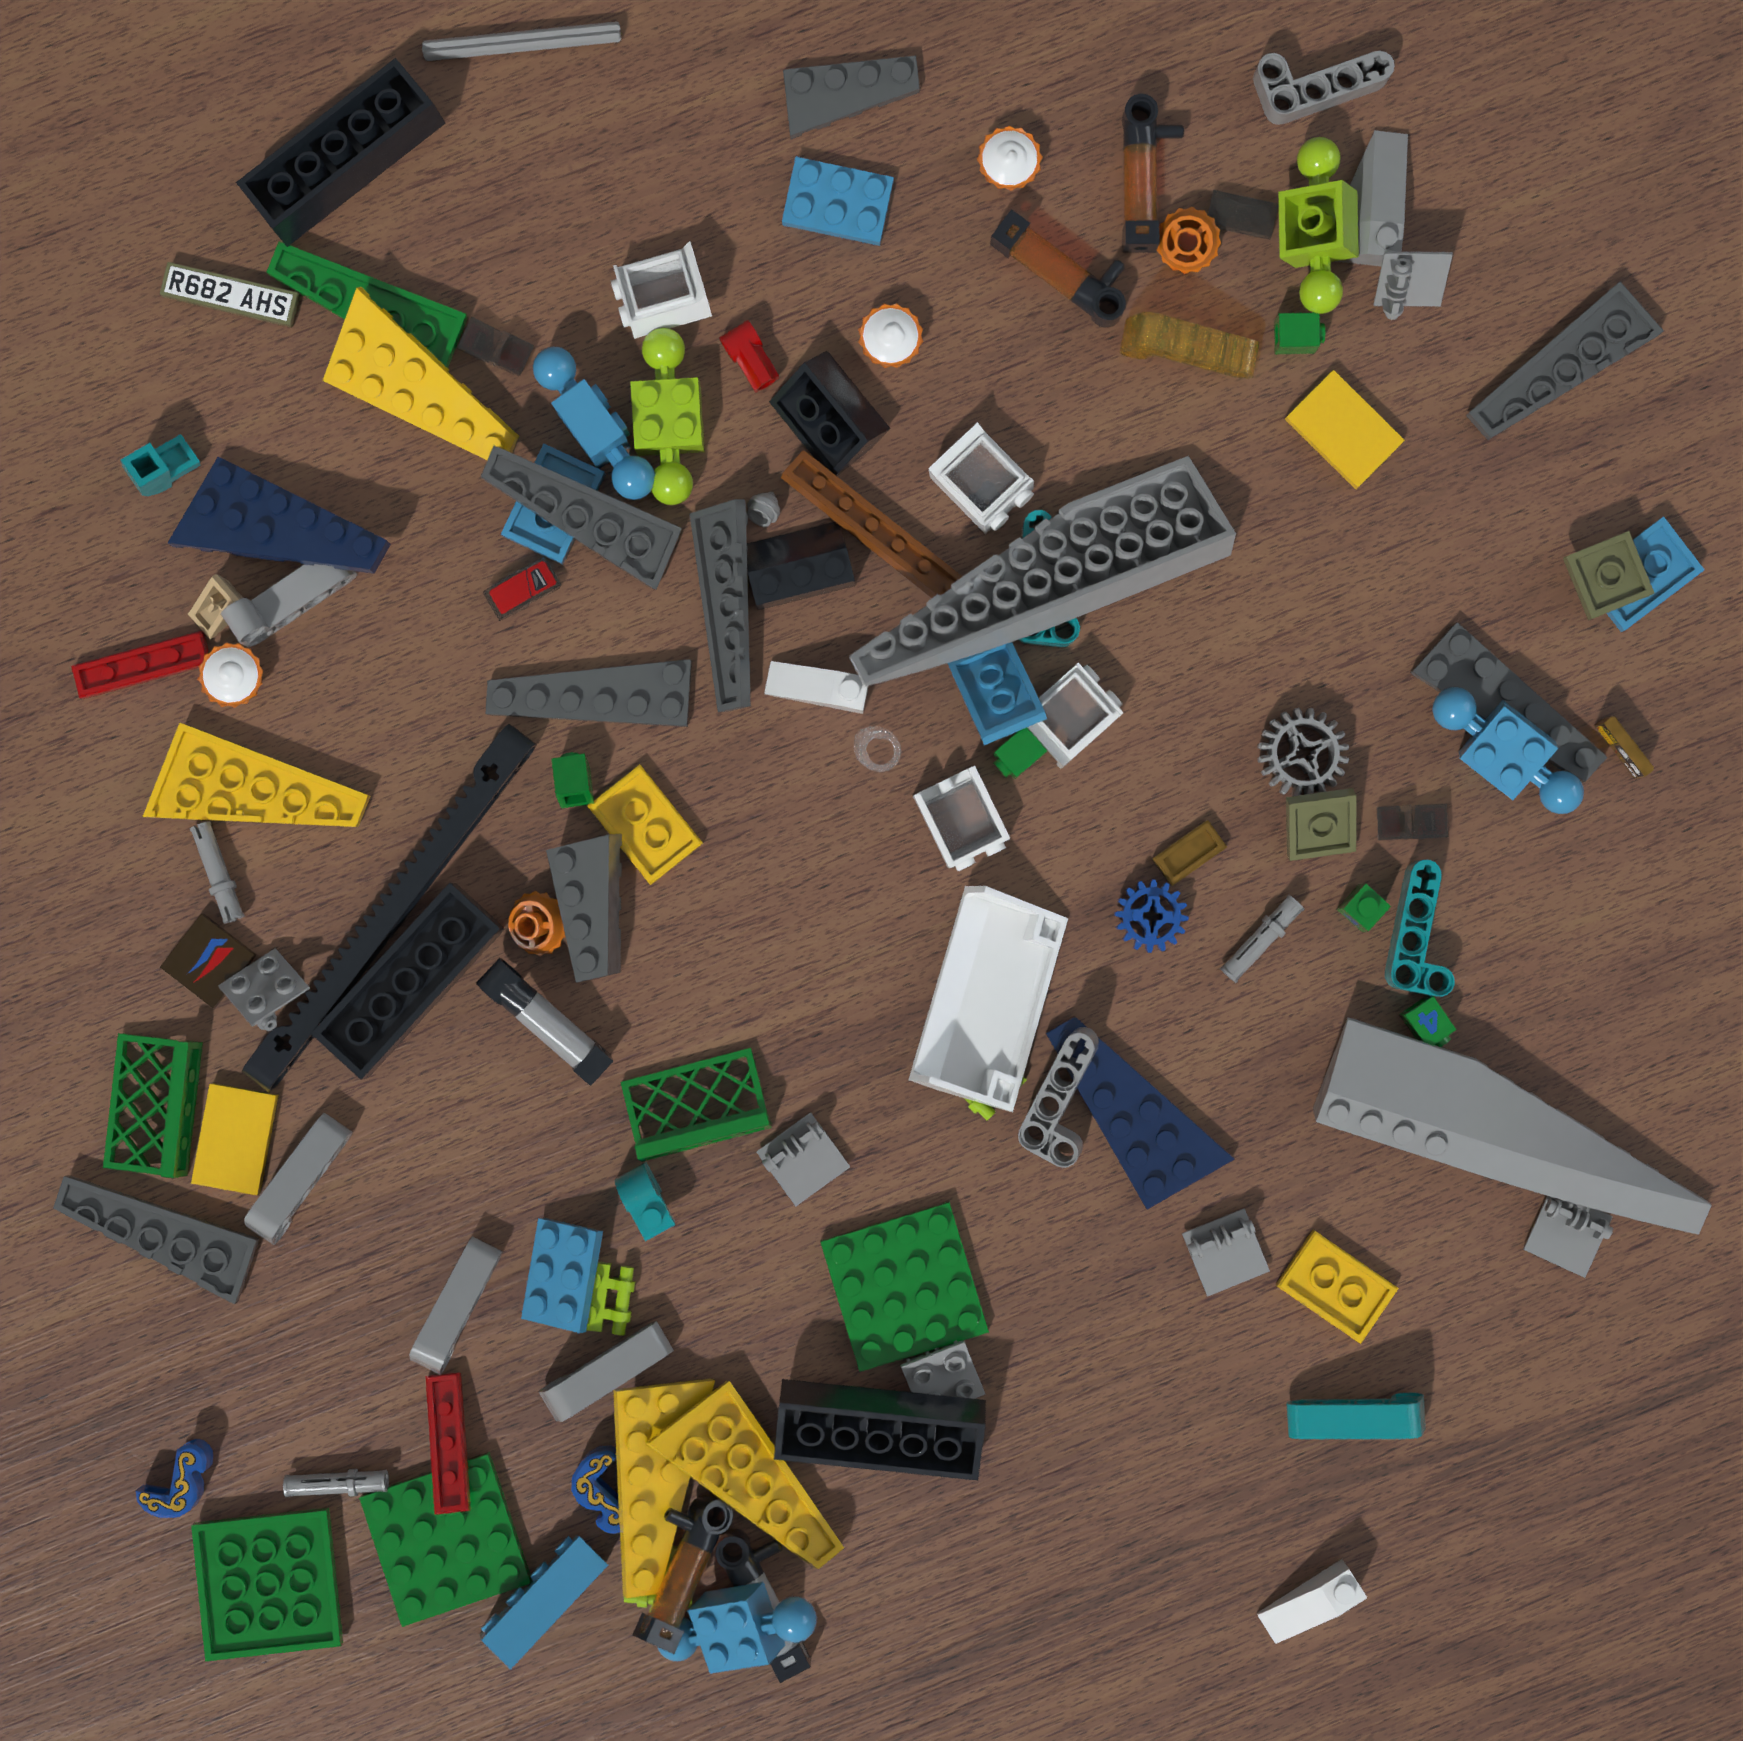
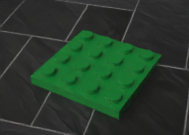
(904, 1286)
(448, 1557)
(267, 1584)

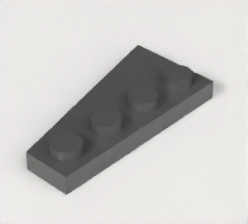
(844, 90)

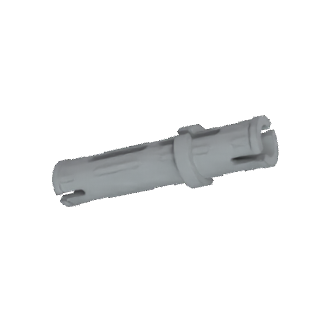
(217, 873)
(1262, 938)
(336, 1483)

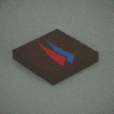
(206, 959)

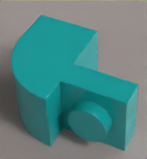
(157, 468)
(644, 1202)

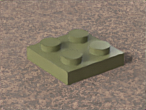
(1608, 575)
(1321, 824)

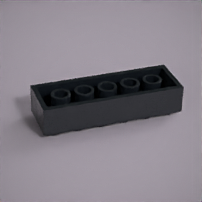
(341, 152)
(408, 981)
(880, 1429)

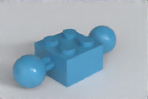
(587, 418)
(1508, 750)
(741, 1628)

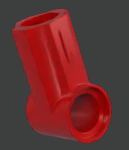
(746, 349)

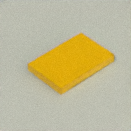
(1344, 429)
(650, 826)
(234, 1139)
(1336, 1286)

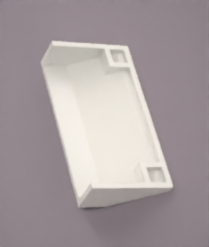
(988, 998)

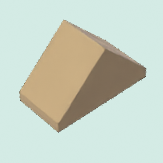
(211, 602)

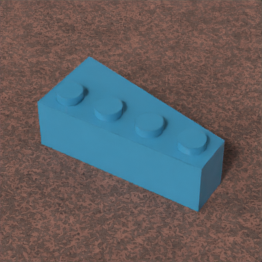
(543, 1601)

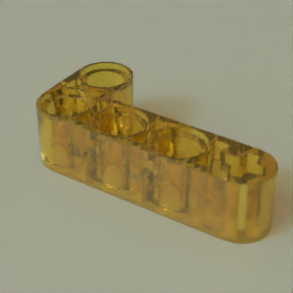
(1188, 343)

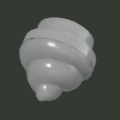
(763, 509)

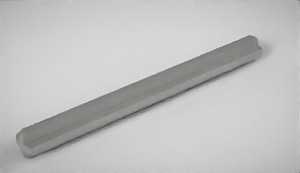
(521, 41)

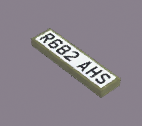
(229, 294)

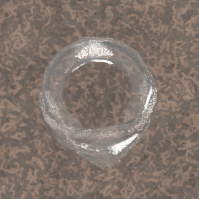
(861, 741)

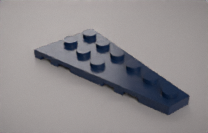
(263, 521)
(1146, 1131)

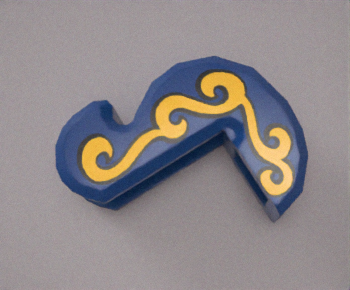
(186, 1483)
(593, 1491)

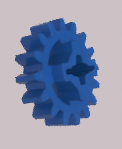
(1151, 932)

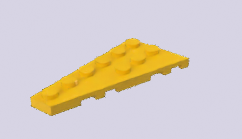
(401, 376)
(229, 782)
(734, 1459)
(648, 1480)

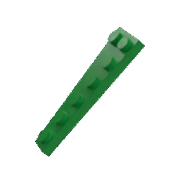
(335, 285)

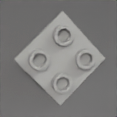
(1411, 280)
(264, 989)
(803, 1159)
(1568, 1234)
(1226, 1252)
(944, 1372)

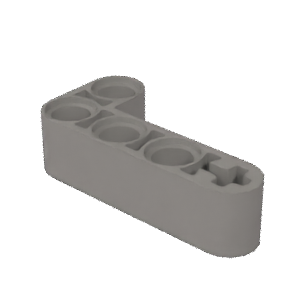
(1324, 81)
(283, 602)
(1063, 1092)
(296, 1178)
(454, 1306)
(605, 1372)

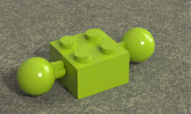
(1319, 224)
(667, 416)

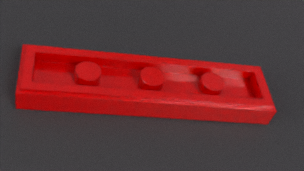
(140, 665)
(447, 1443)

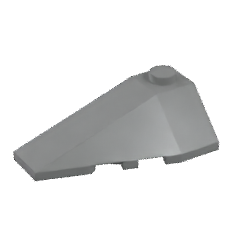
(1381, 197)

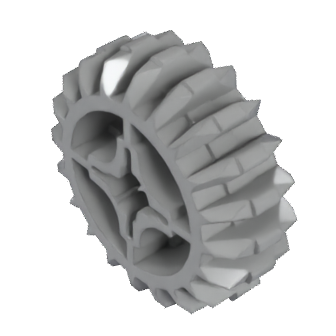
(1309, 767)

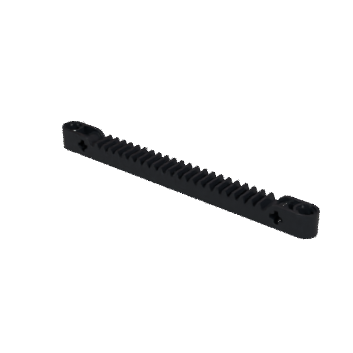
(270, 1060)

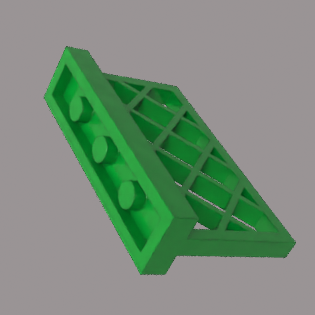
(179, 1111)
(704, 1133)

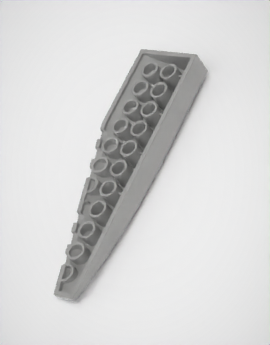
(1063, 569)
(1487, 1125)

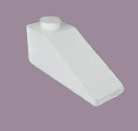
(816, 686)
(1312, 1603)

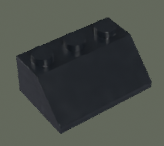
(829, 413)
(799, 565)

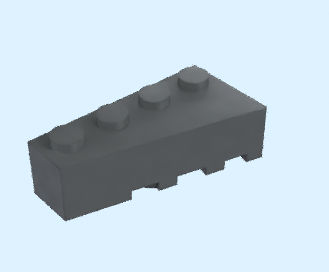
(589, 903)

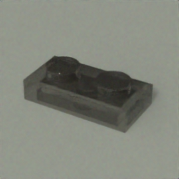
(1243, 214)

